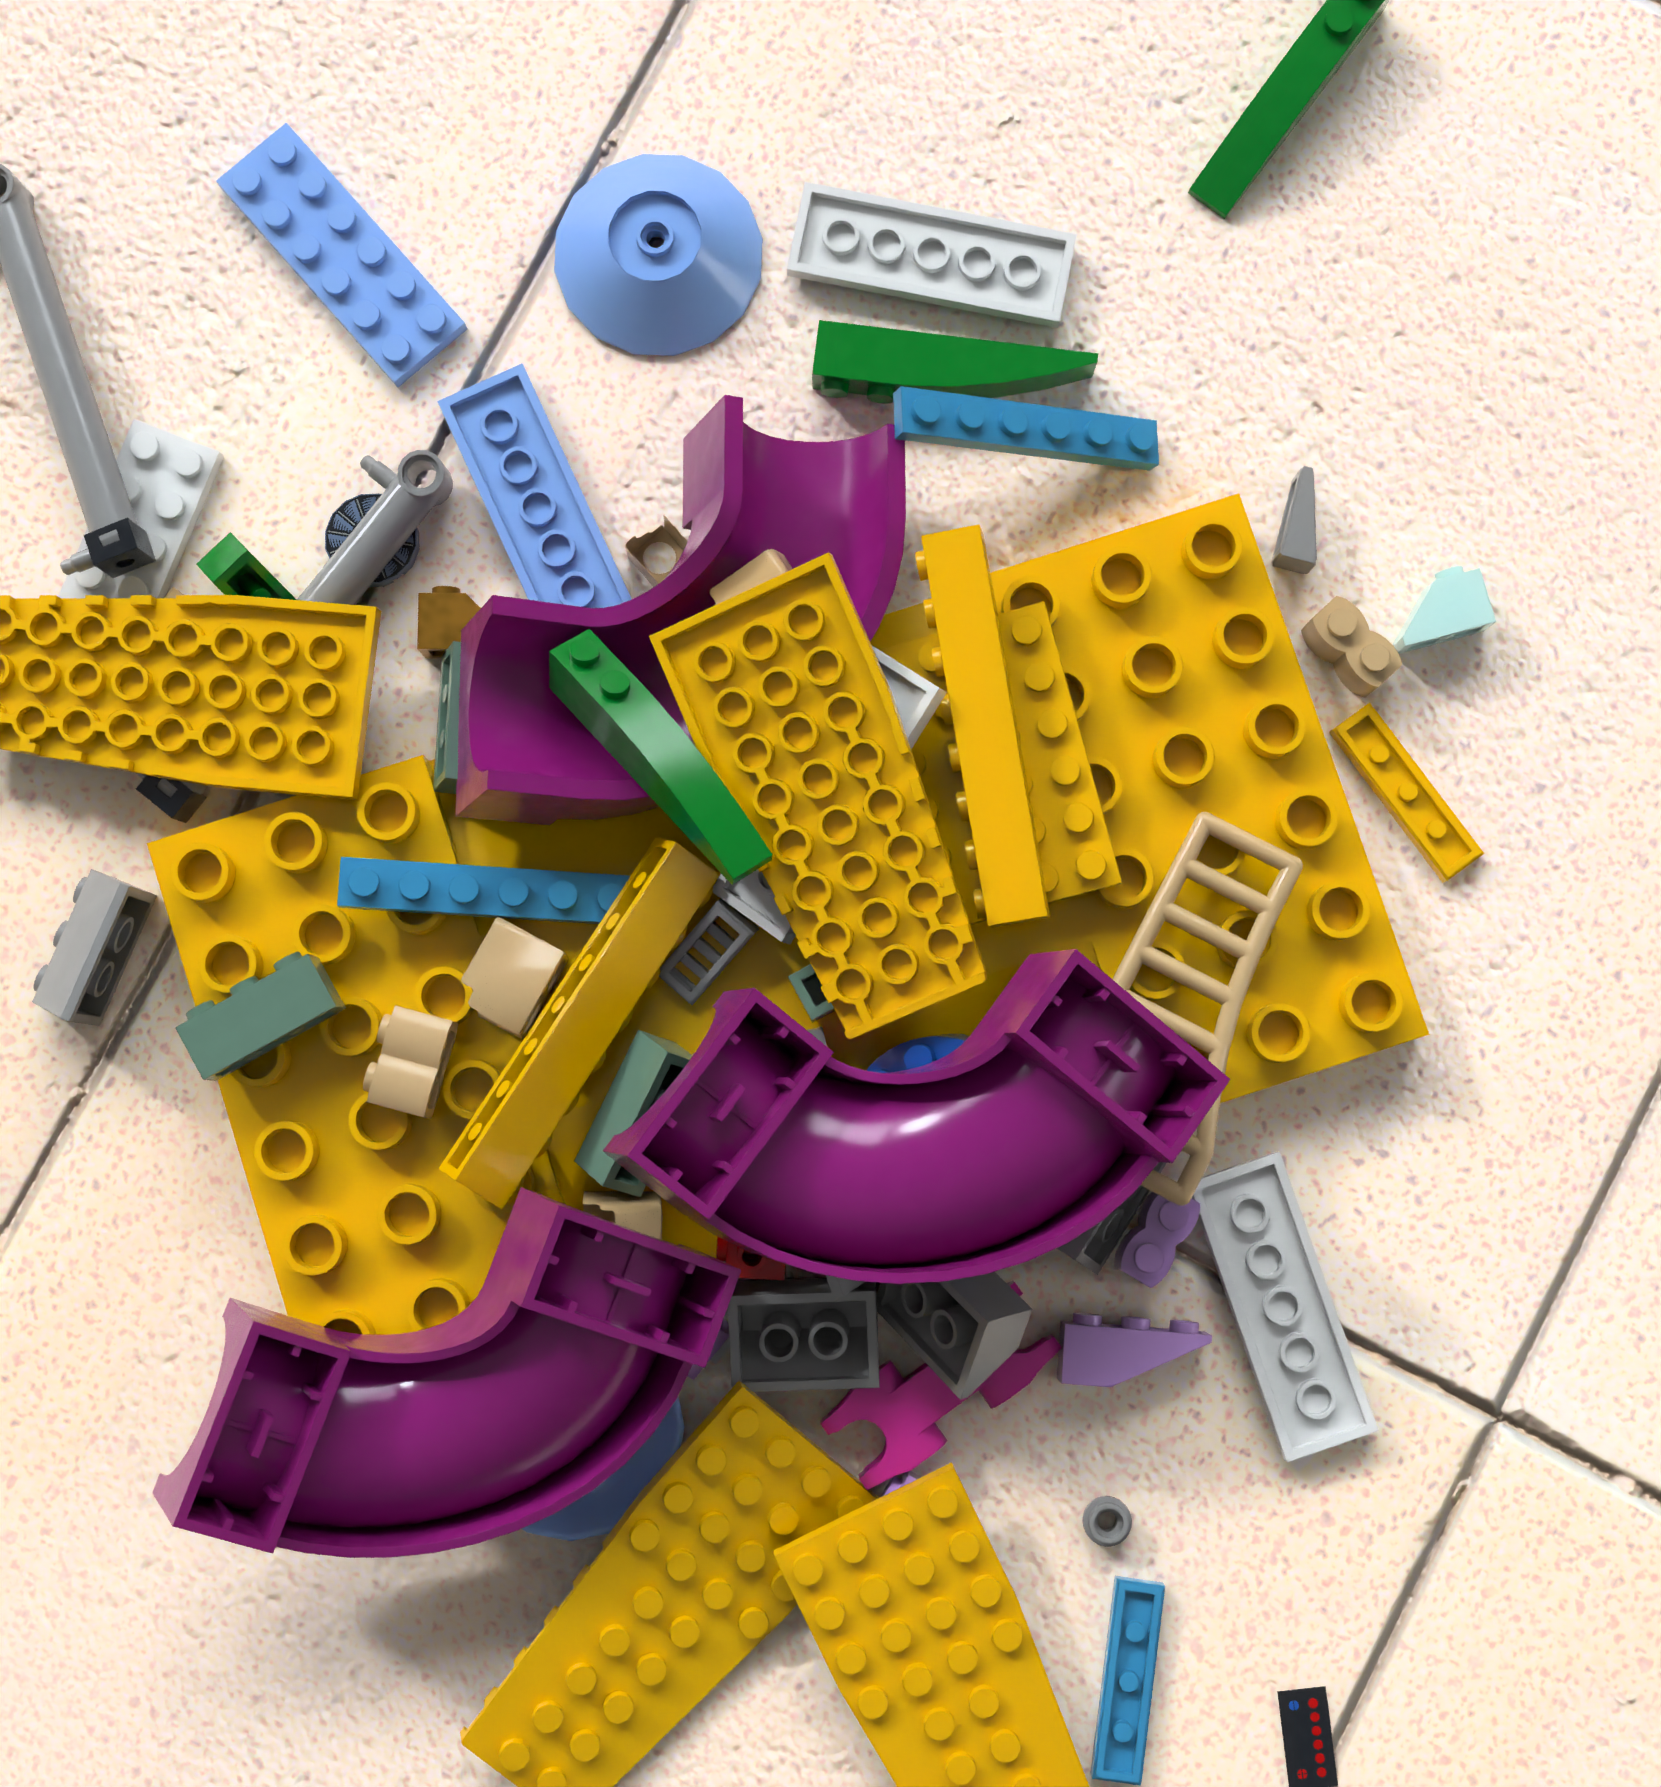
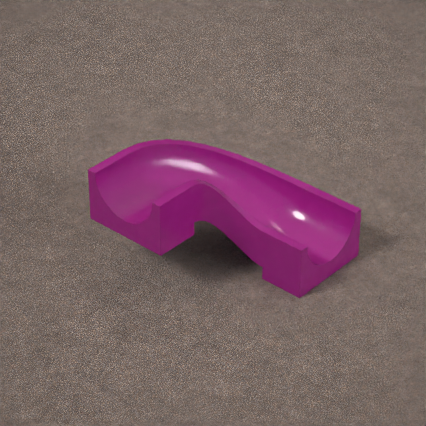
(742, 494)
(934, 1166)
(458, 1425)

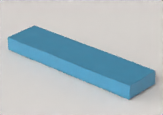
(1127, 1680)

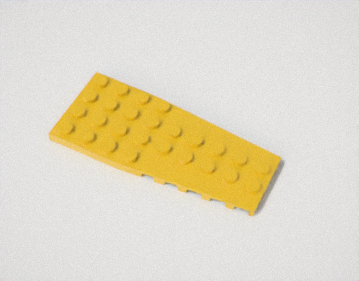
(192, 688)
(821, 765)
(666, 1602)
(931, 1642)

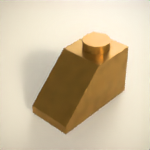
(442, 619)

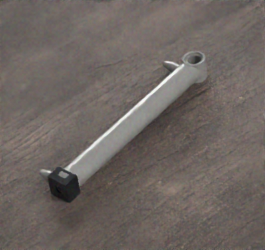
(114, 537)
(344, 575)

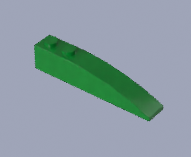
(1284, 100)
(883, 359)
(655, 753)

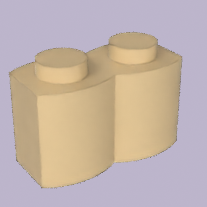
(1344, 639)
(410, 1061)

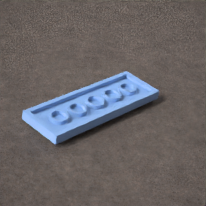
(342, 255)
(532, 493)

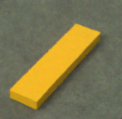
(1406, 793)

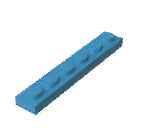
(1024, 429)
(476, 890)

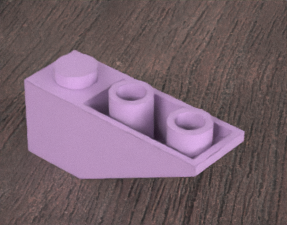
(1114, 1353)

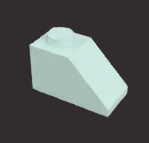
(1447, 610)

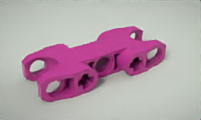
(912, 1405)

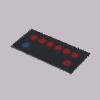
(1307, 1737)

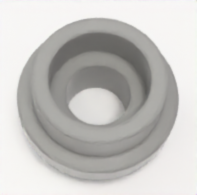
(1113, 1535)

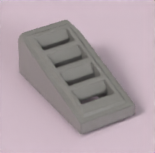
(1296, 538)
(680, 982)

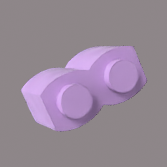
(1150, 1247)

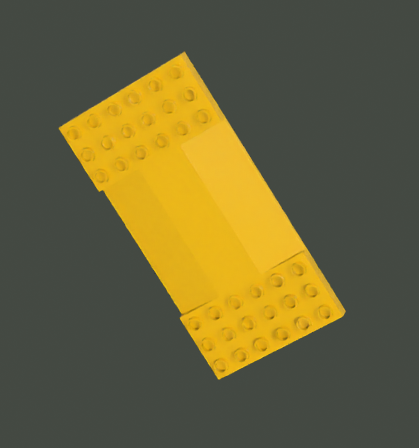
(1181, 712)

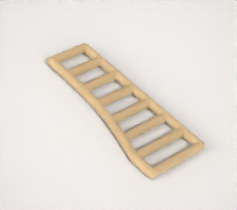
(1231, 996)

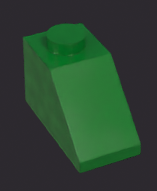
(239, 572)

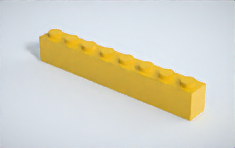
(984, 727)
(580, 1022)

